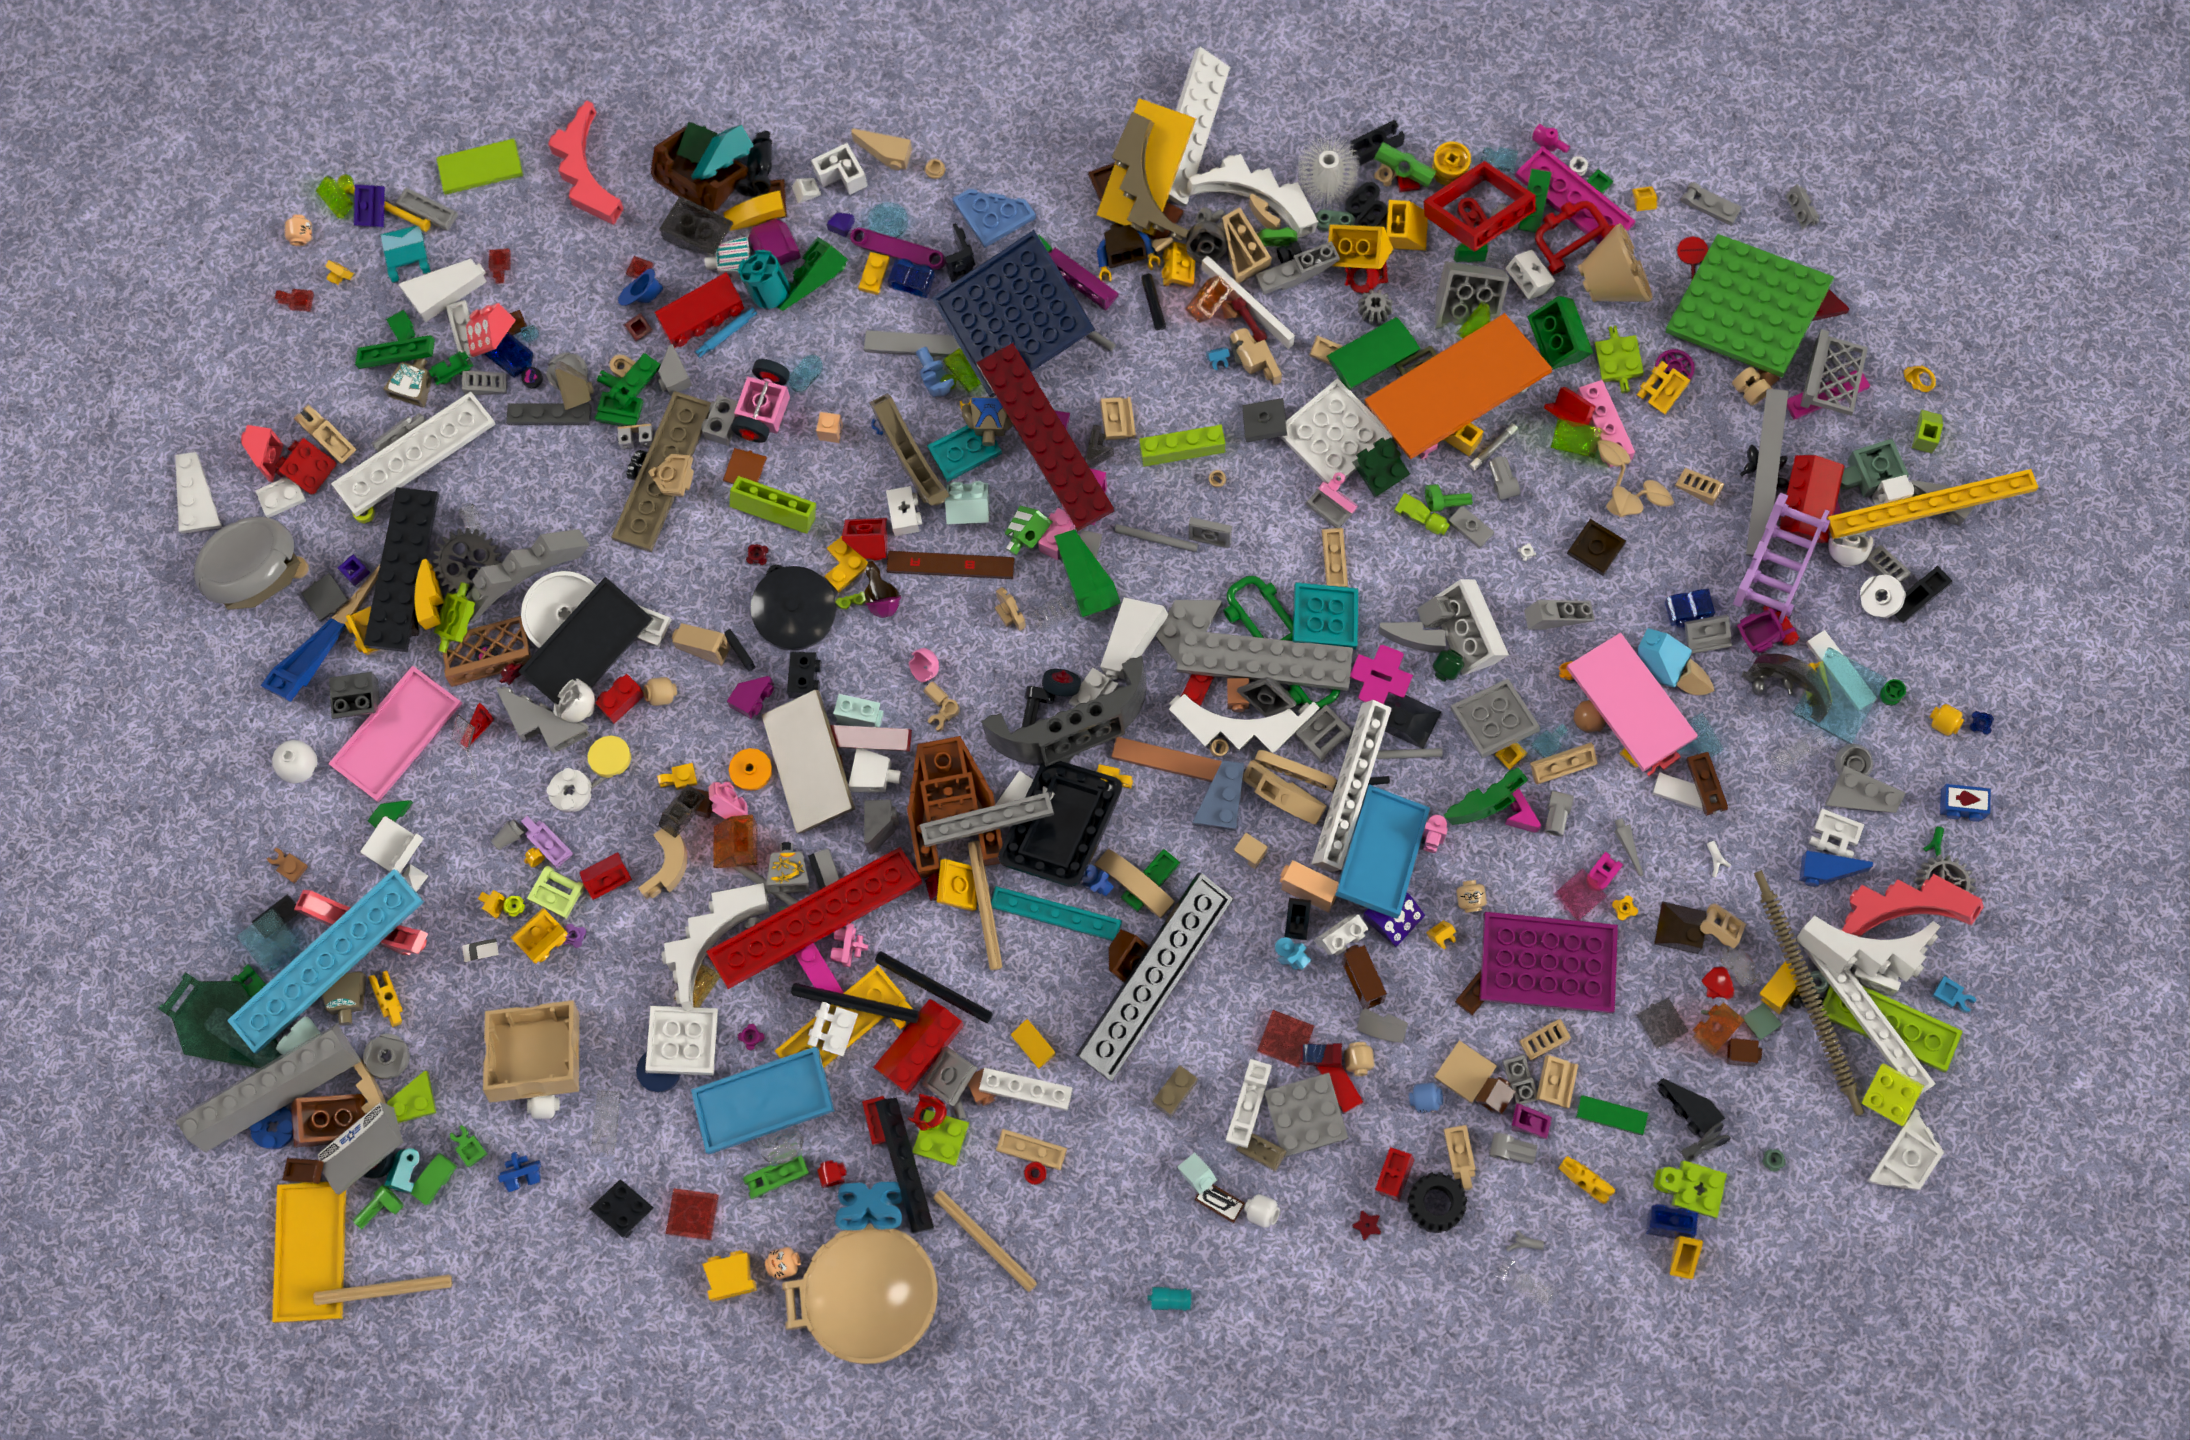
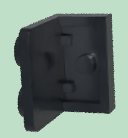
(960, 262)

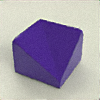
(841, 223)
(353, 570)

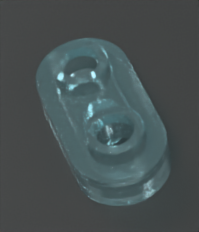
(805, 374)

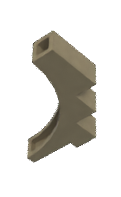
(910, 457)

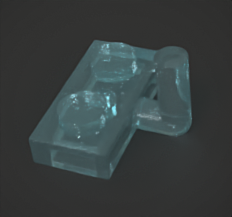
(1706, 740)

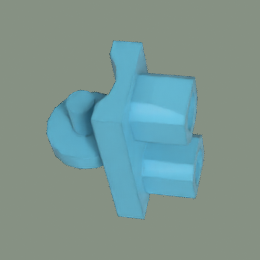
(1291, 953)

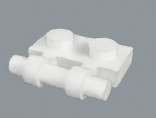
(1839, 828)
(839, 1031)

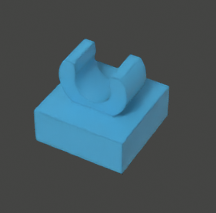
(1218, 354)

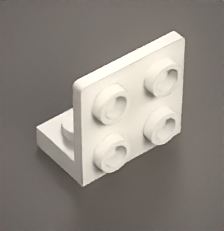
(391, 845)
(1884, 983)

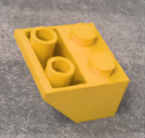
(1406, 225)

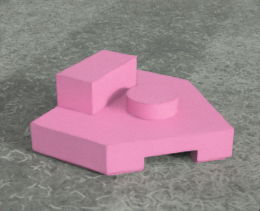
(726, 800)

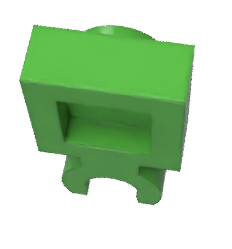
(470, 1148)

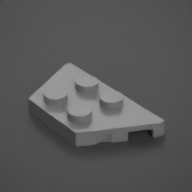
(1186, 615)

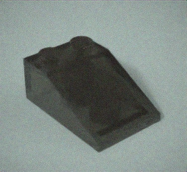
(694, 227)

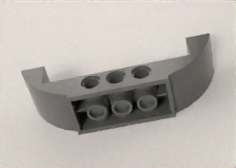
(1076, 728)

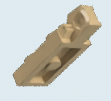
(1460, 1155)

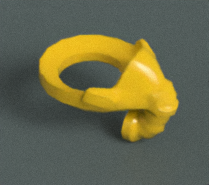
(1911, 375)

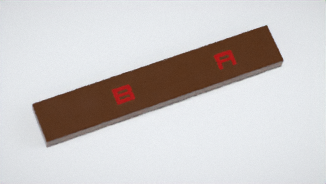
(950, 564)

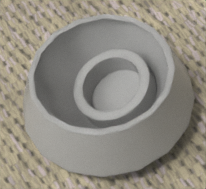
(1855, 757)

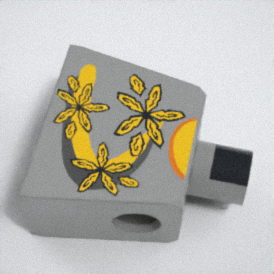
(787, 871)

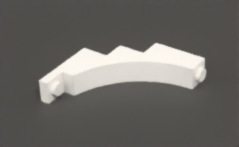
(1270, 731)

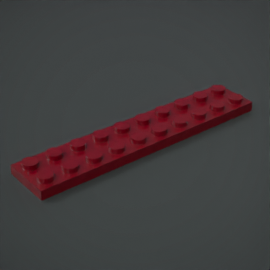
(1045, 437)

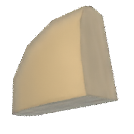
(1695, 680)

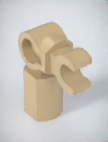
(940, 698)

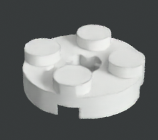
(1887, 607)
(566, 779)

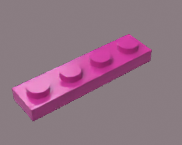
(1798, 411)

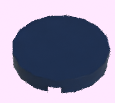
(655, 1081)

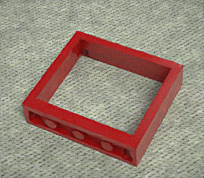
(1476, 238)

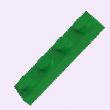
(395, 352)

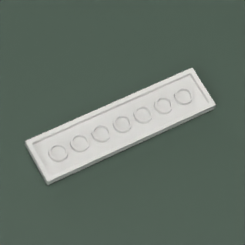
(1199, 100)
(413, 454)

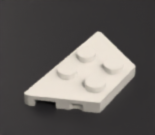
(1909, 1157)

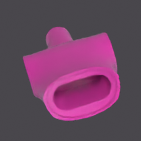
(1549, 139)

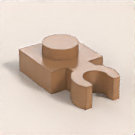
(289, 867)

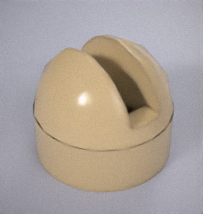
(1220, 475)
(1223, 748)

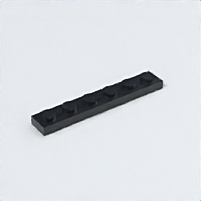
(904, 1165)

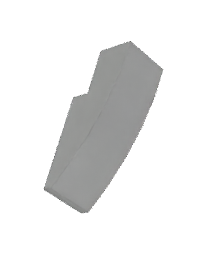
(1413, 636)

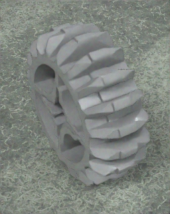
(1943, 867)

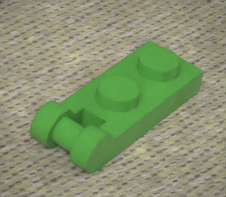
(775, 1176)

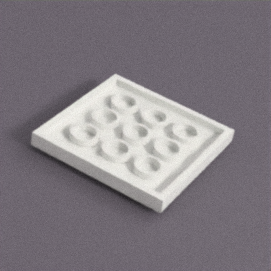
(1333, 431)

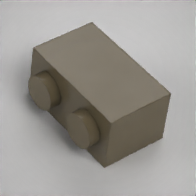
(1175, 1091)

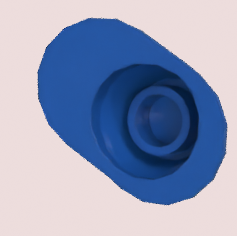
(642, 289)

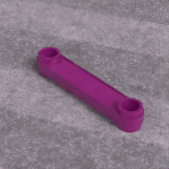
(897, 248)

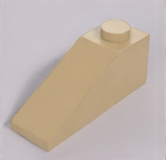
(887, 149)

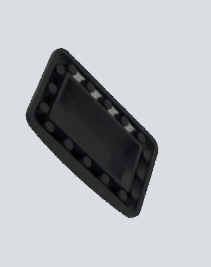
(1064, 843)

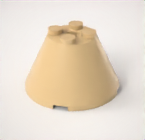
(1614, 272)

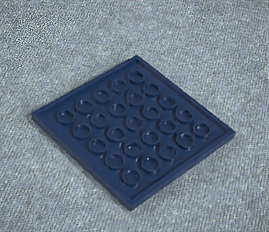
(1016, 301)

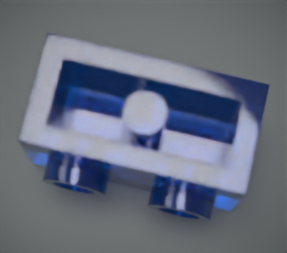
(1671, 1222)

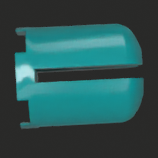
(764, 279)

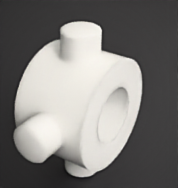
(1526, 552)

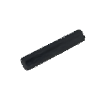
(1153, 301)

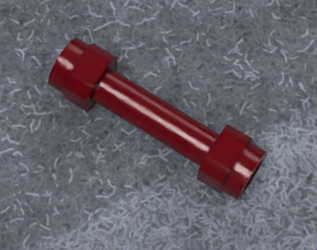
(1240, 305)

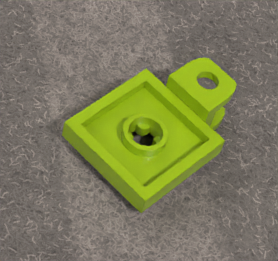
(1682, 1183)

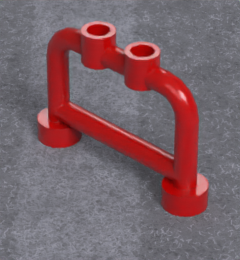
(1552, 221)

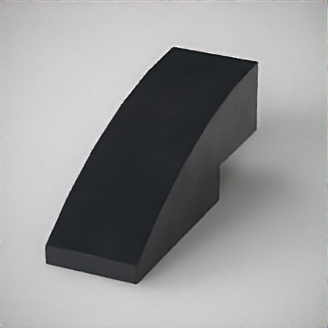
(1923, 592)

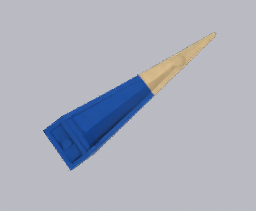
(300, 666)

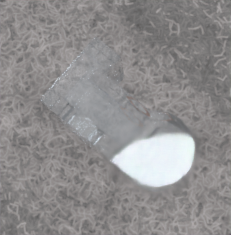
(471, 518)

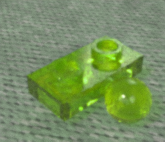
(334, 195)
(961, 371)

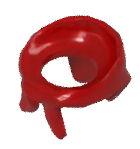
(1371, 282)
(1718, 983)
(925, 1102)

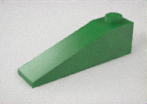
(1087, 578)

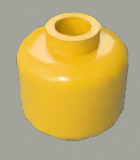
(1946, 719)

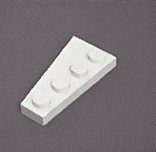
(194, 497)

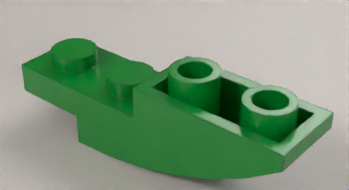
(1479, 805)

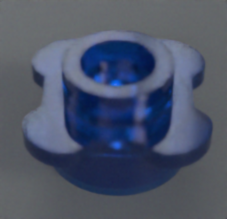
(1987, 720)

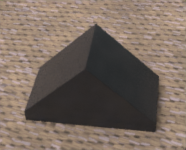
(1297, 918)

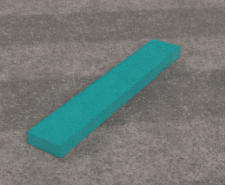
(1055, 913)

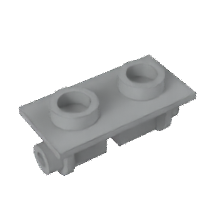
(1800, 203)

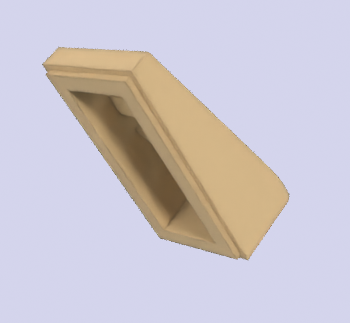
(1696, 492)
(1556, 1042)

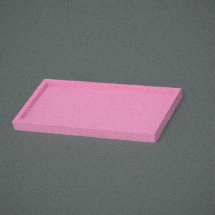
(1632, 702)
(395, 733)

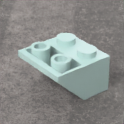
(967, 503)

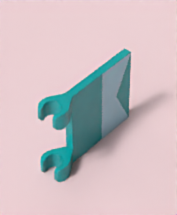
(404, 248)

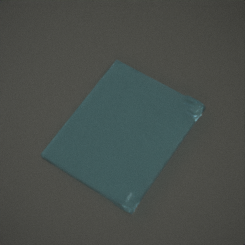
(1852, 694)

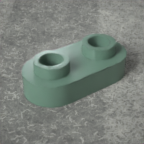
(1333, 217)

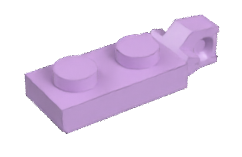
(547, 842)

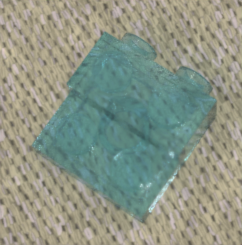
(269, 940)

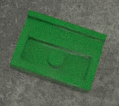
(613, 413)

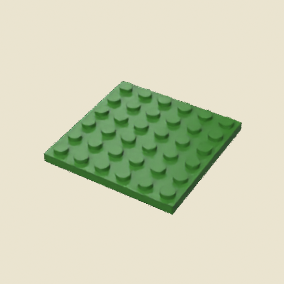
(1749, 305)

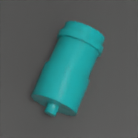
(1168, 1298)

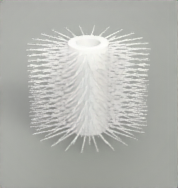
(1327, 171)

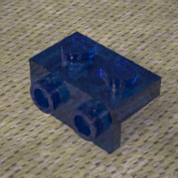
(511, 355)

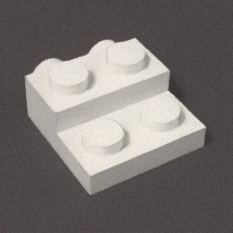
(1347, 930)

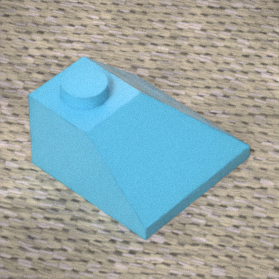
(1663, 656)

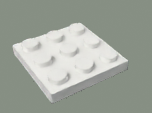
(681, 1040)

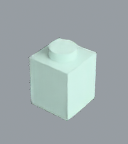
(1197, 1173)

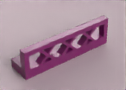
(1084, 280)

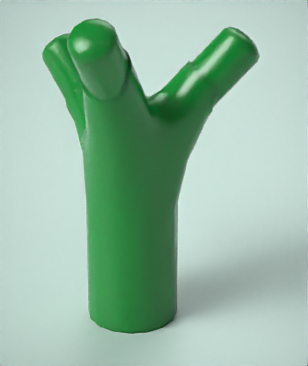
(1936, 841)

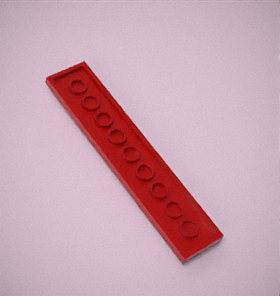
(813, 917)

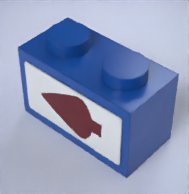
(1965, 801)

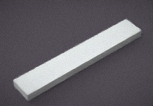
(1260, 313)

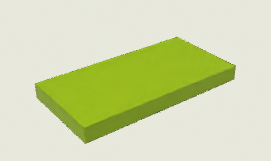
(479, 166)

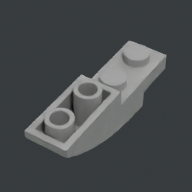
(1298, 270)

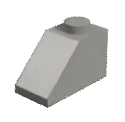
(673, 373)

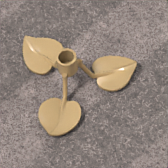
(1624, 502)

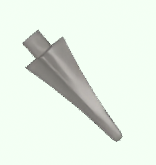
(1625, 837)

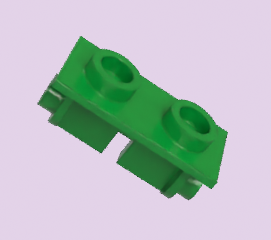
(445, 373)

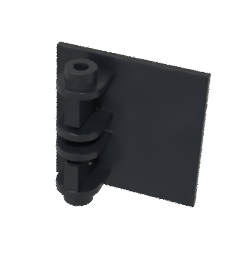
(621, 1208)

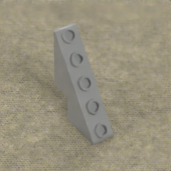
(534, 719)

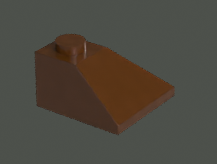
(1125, 953)

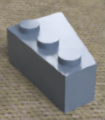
(1222, 799)

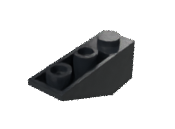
(1696, 1109)

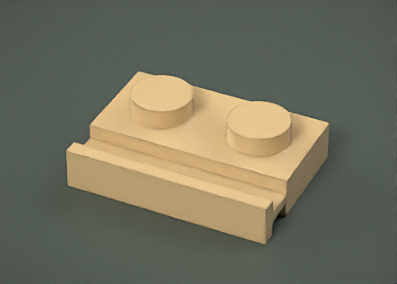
(1117, 418)
(1557, 1081)

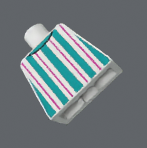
(729, 257)

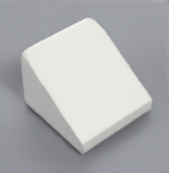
(805, 189)

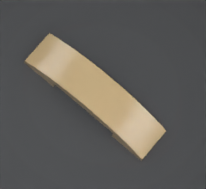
(1135, 882)

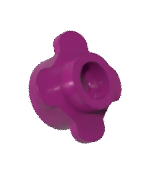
(744, 1036)

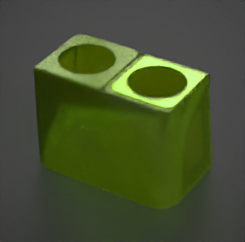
(1576, 438)

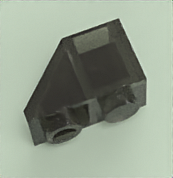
(681, 811)

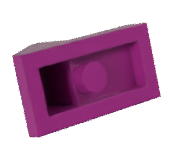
(1530, 1121)

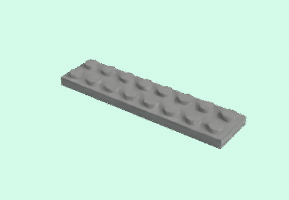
(1262, 657)

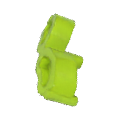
(845, 603)

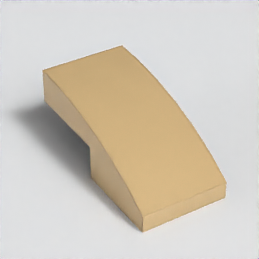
(1260, 210)

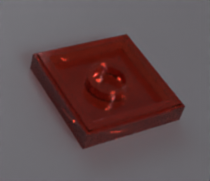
(1284, 1037)
(692, 1214)

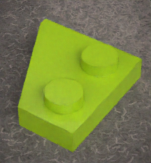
(414, 1099)

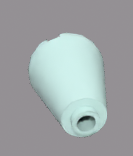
(300, 1033)

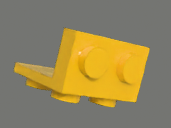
(540, 936)

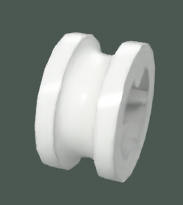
(1582, 161)

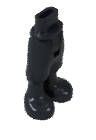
(759, 167)

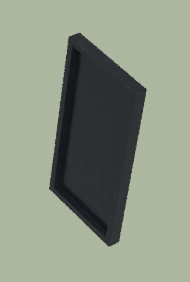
(587, 641)

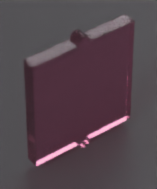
(1580, 894)

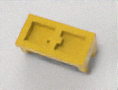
(1779, 989)

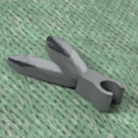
(1707, 1142)

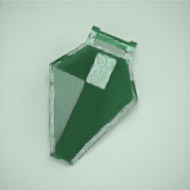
(204, 1024)

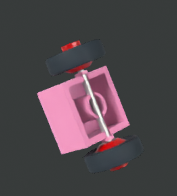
(762, 401)

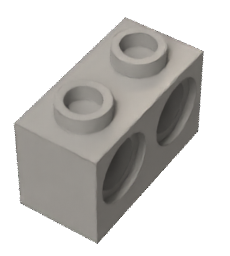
(719, 419)

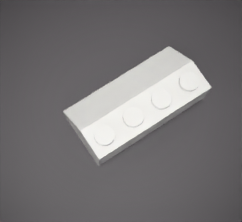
(1473, 628)

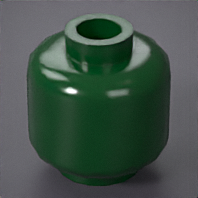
(1448, 665)

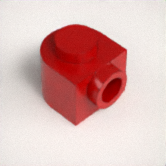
(831, 1173)

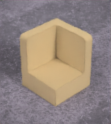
(1251, 850)

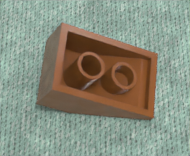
(324, 1118)

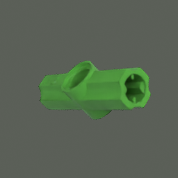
(1417, 171)

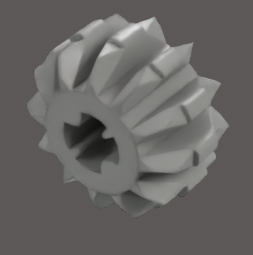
(1382, 312)

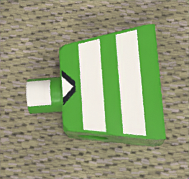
(1026, 529)

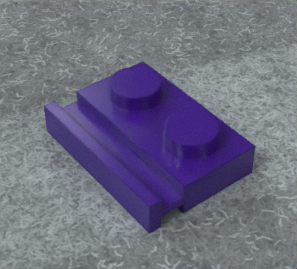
(369, 205)

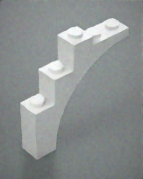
(1236, 178)
(726, 911)
(1871, 955)

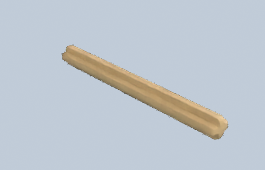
(985, 905)
(985, 1240)
(382, 1289)

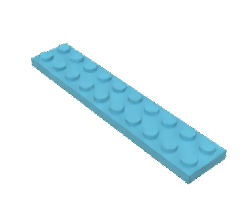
(325, 961)

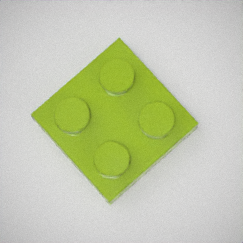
(943, 1141)

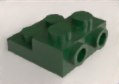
(1381, 466)

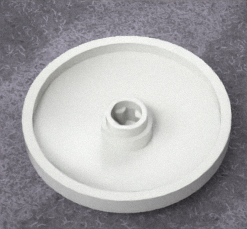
(551, 603)

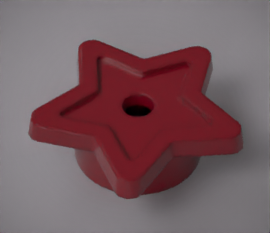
(510, 673)
(1367, 1231)

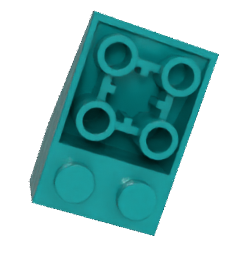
(724, 147)

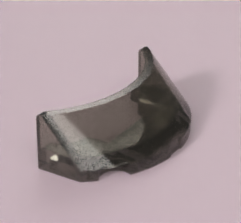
(1800, 674)

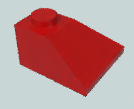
(866, 537)

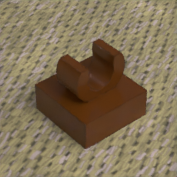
(518, 324)

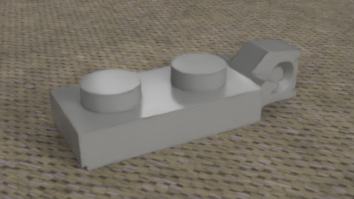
(398, 431)

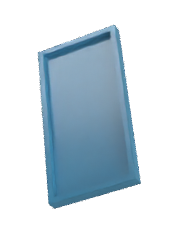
(1382, 851)
(762, 1100)

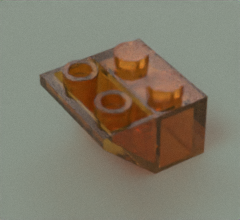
(736, 842)

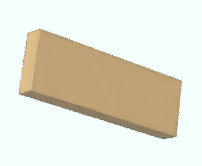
(1334, 557)
(1563, 763)
(1031, 1149)

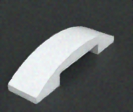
(1248, 1103)

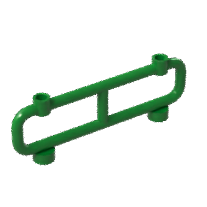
(1235, 612)

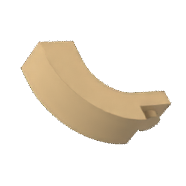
(673, 867)

